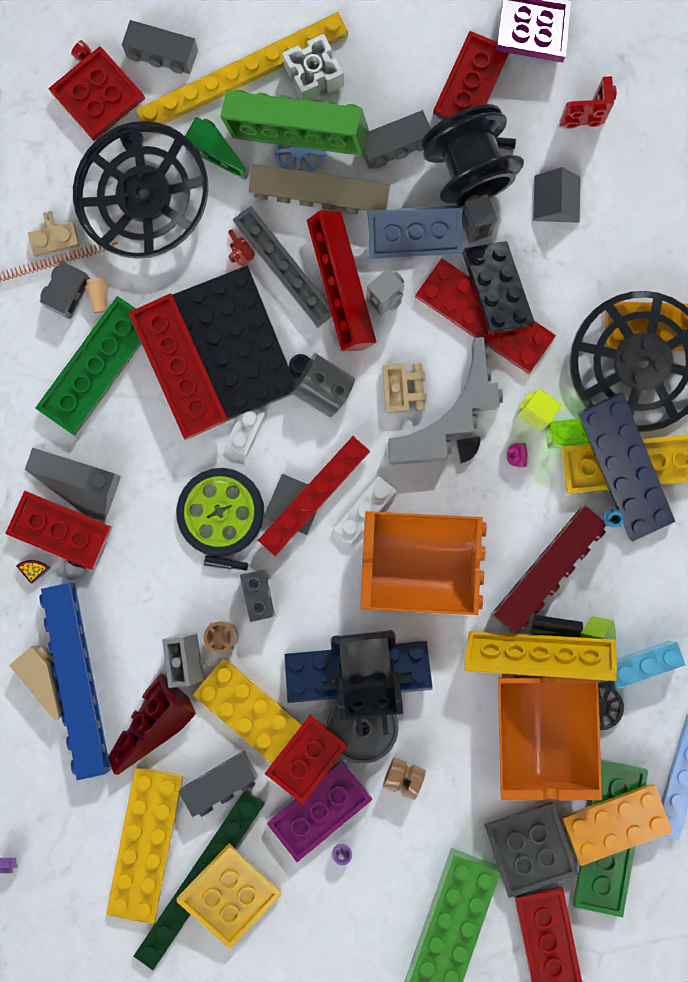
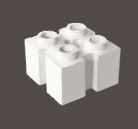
(313, 68)

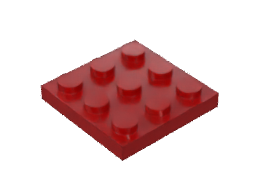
(96, 93)

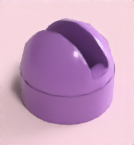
(346, 853)

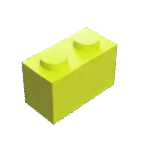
(538, 409)

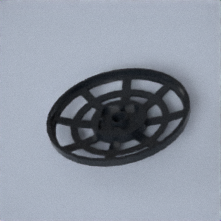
(132, 182)
(627, 353)

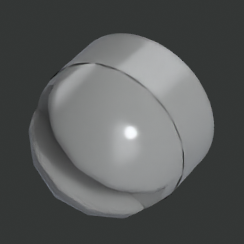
(73, 571)

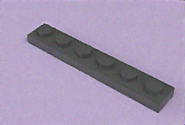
(283, 266)

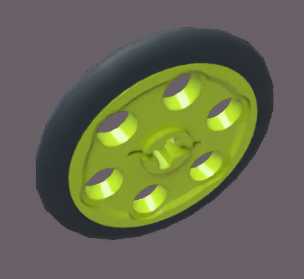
(245, 529)

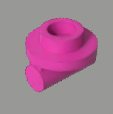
(517, 455)

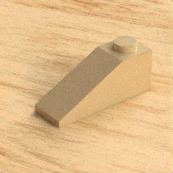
(36, 672)

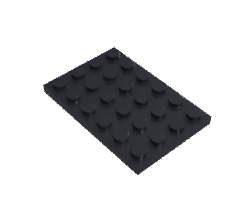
(236, 342)

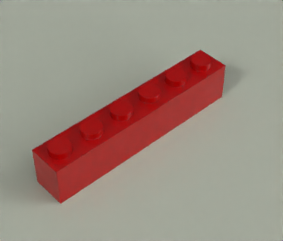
(341, 281)

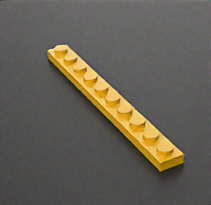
(238, 73)

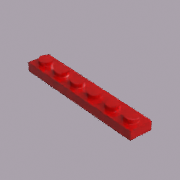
(314, 496)

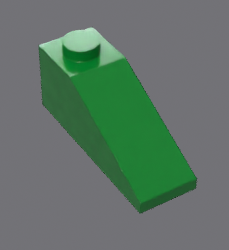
(214, 147)

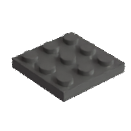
(531, 849)

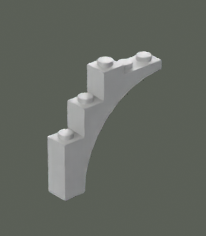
(477, 395)

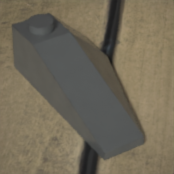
(79, 484)

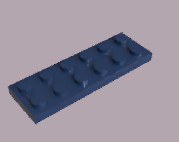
(626, 466)
(308, 670)

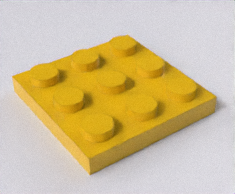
(229, 896)

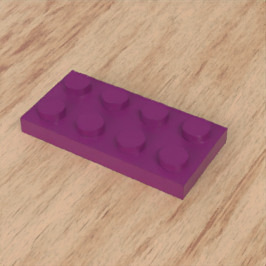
(325, 810)

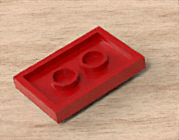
(306, 759)

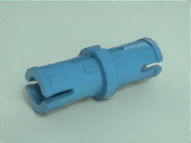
(618, 521)

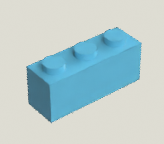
(647, 663)

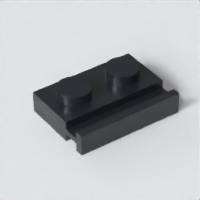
(555, 627)

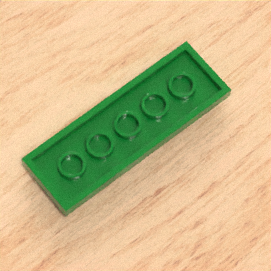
(92, 368)
(605, 882)

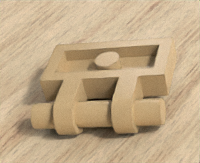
(396, 388)

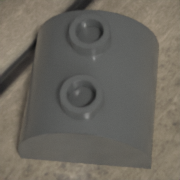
(323, 385)

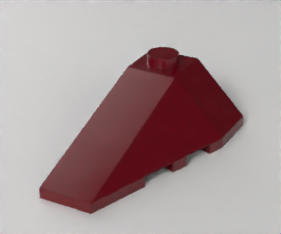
(158, 719)

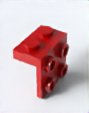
(593, 111)

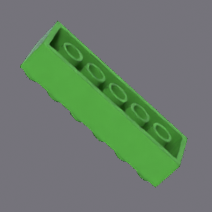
(295, 122)
(454, 919)

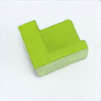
(599, 629)

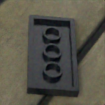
(498, 287)

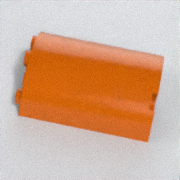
(422, 563)
(549, 738)

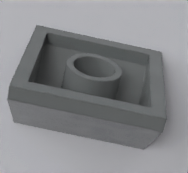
(557, 196)

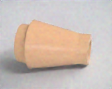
(97, 293)

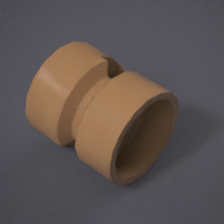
(395, 777)

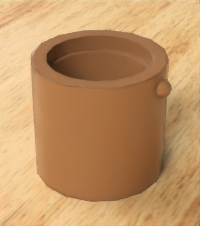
(220, 636)

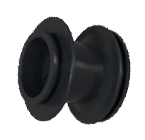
(471, 153)

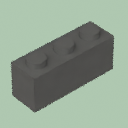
(159, 47)
(396, 139)
(218, 784)

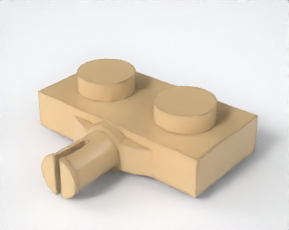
(53, 237)

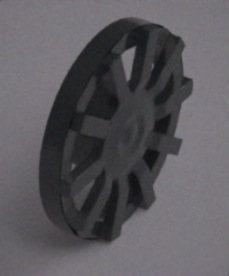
(605, 707)

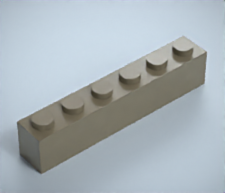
(317, 188)

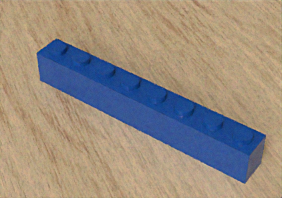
(75, 681)

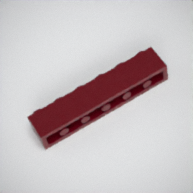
(548, 569)

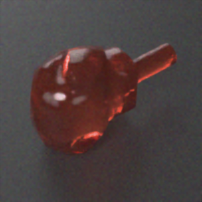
(241, 250)

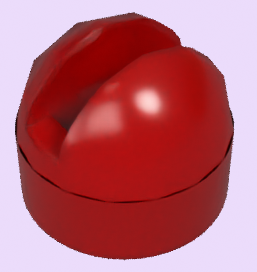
(80, 50)

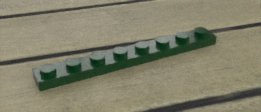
(175, 915)

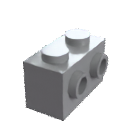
(386, 291)
(182, 660)

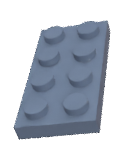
(415, 231)

